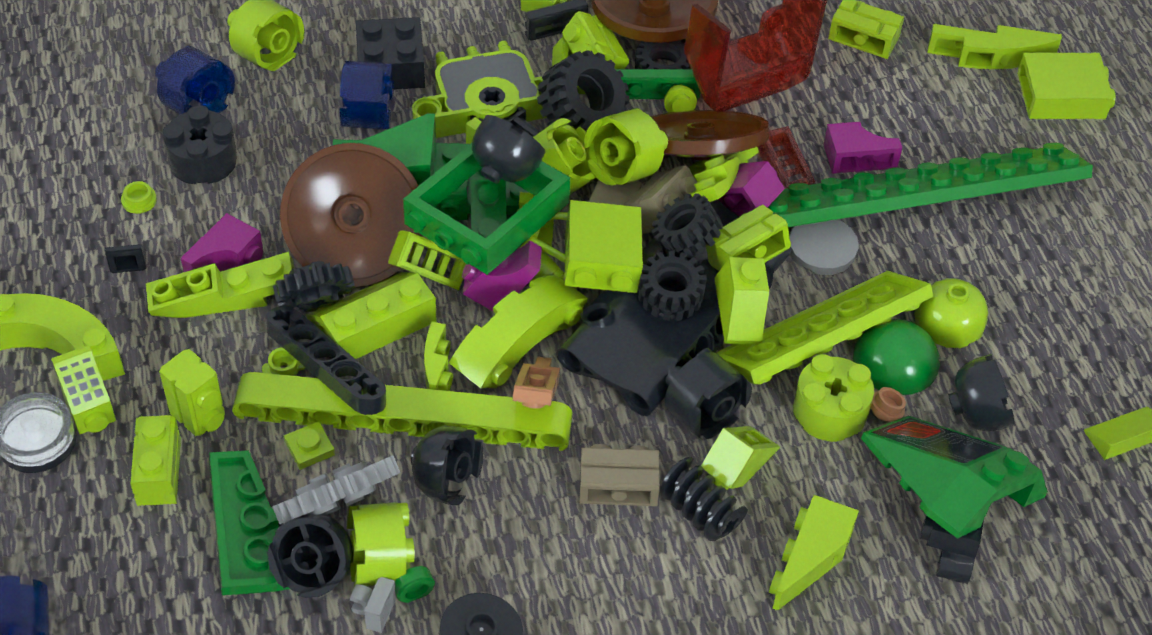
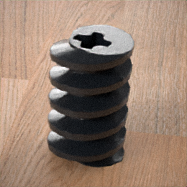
(699, 502)

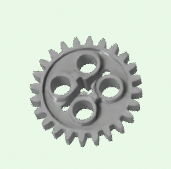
(323, 495)

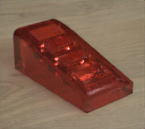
(785, 138)

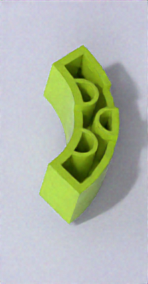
(59, 326)
(517, 326)

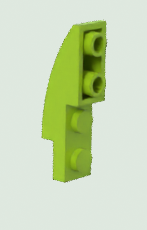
(989, 49)
(212, 291)

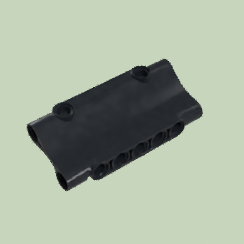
(637, 350)

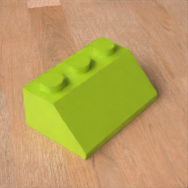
(378, 314)

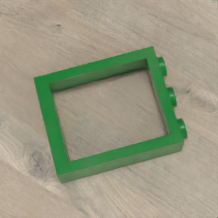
(485, 254)

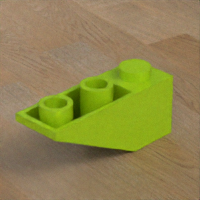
(819, 547)

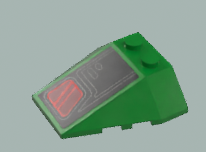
(954, 471)

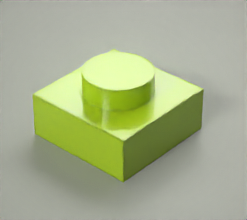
(309, 445)

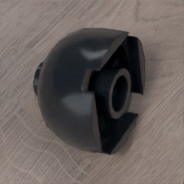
(505, 152)
(981, 395)
(444, 456)
(310, 555)

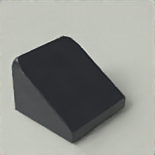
(126, 258)

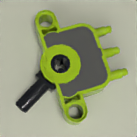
(480, 86)

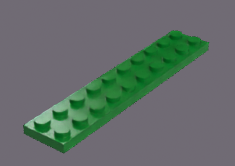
(929, 184)

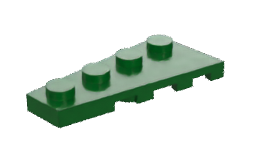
(242, 524)

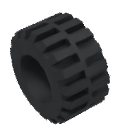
(595, 77)

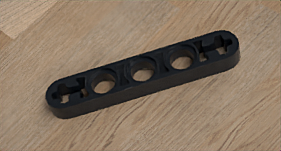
(327, 371)

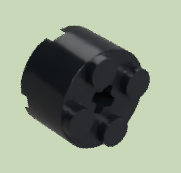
(200, 146)
(709, 385)

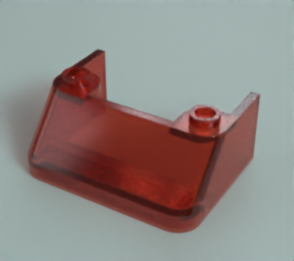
(757, 63)

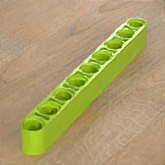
(406, 410)

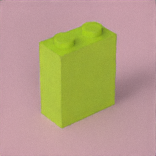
(1065, 86)
(603, 246)

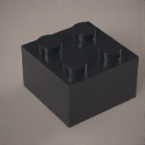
(395, 43)

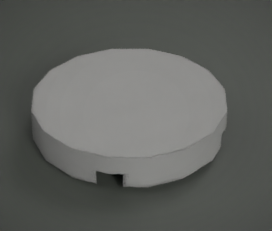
(824, 246)

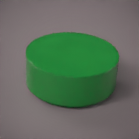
(414, 584)

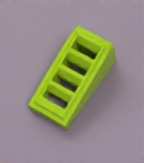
(402, 249)

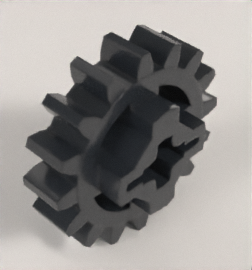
(314, 286)

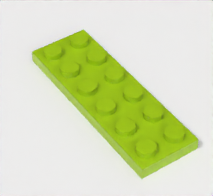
(826, 325)

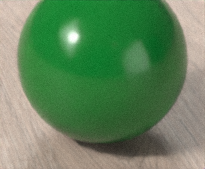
(898, 356)

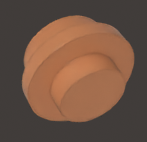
(888, 404)

